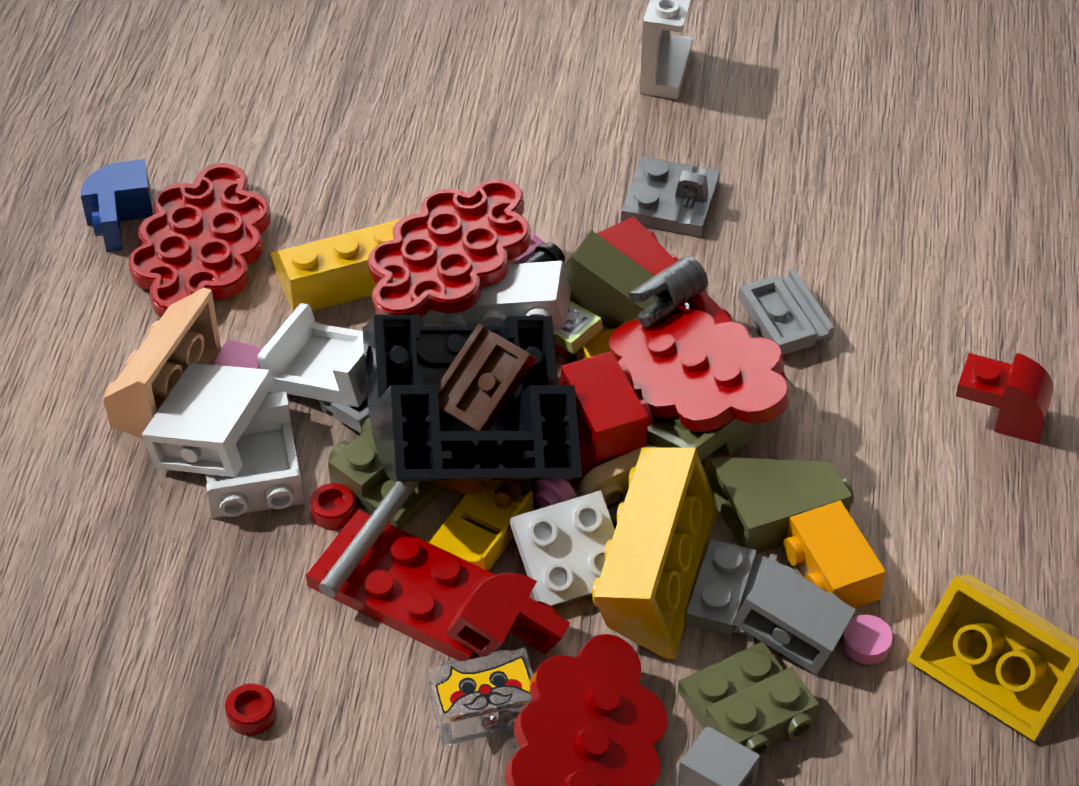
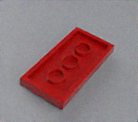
(404, 584)

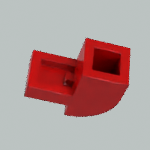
(1018, 389)
(503, 607)

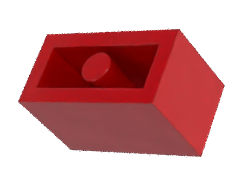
(607, 406)

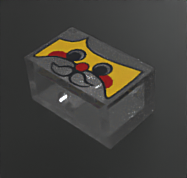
(479, 695)

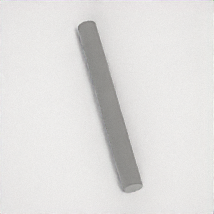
(366, 538)

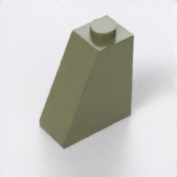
(601, 281)
(764, 493)

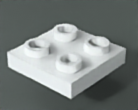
(564, 546)

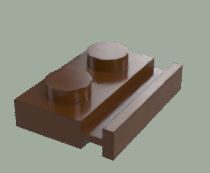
(483, 379)

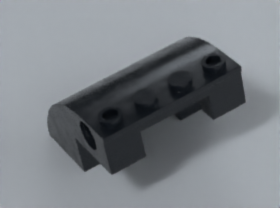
(420, 442)

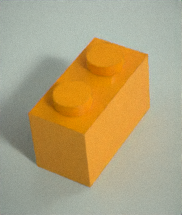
(834, 554)

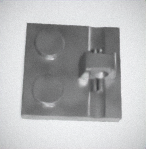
(671, 196)

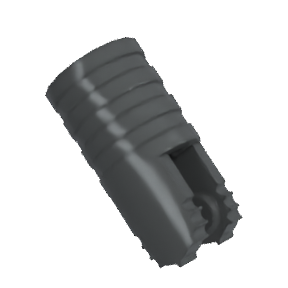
(670, 289)

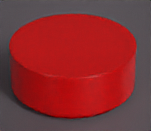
(332, 506)
(250, 709)

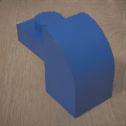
(116, 195)

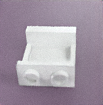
(664, 55)
(316, 360)
(206, 418)
(269, 467)

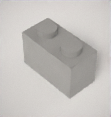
(794, 616)

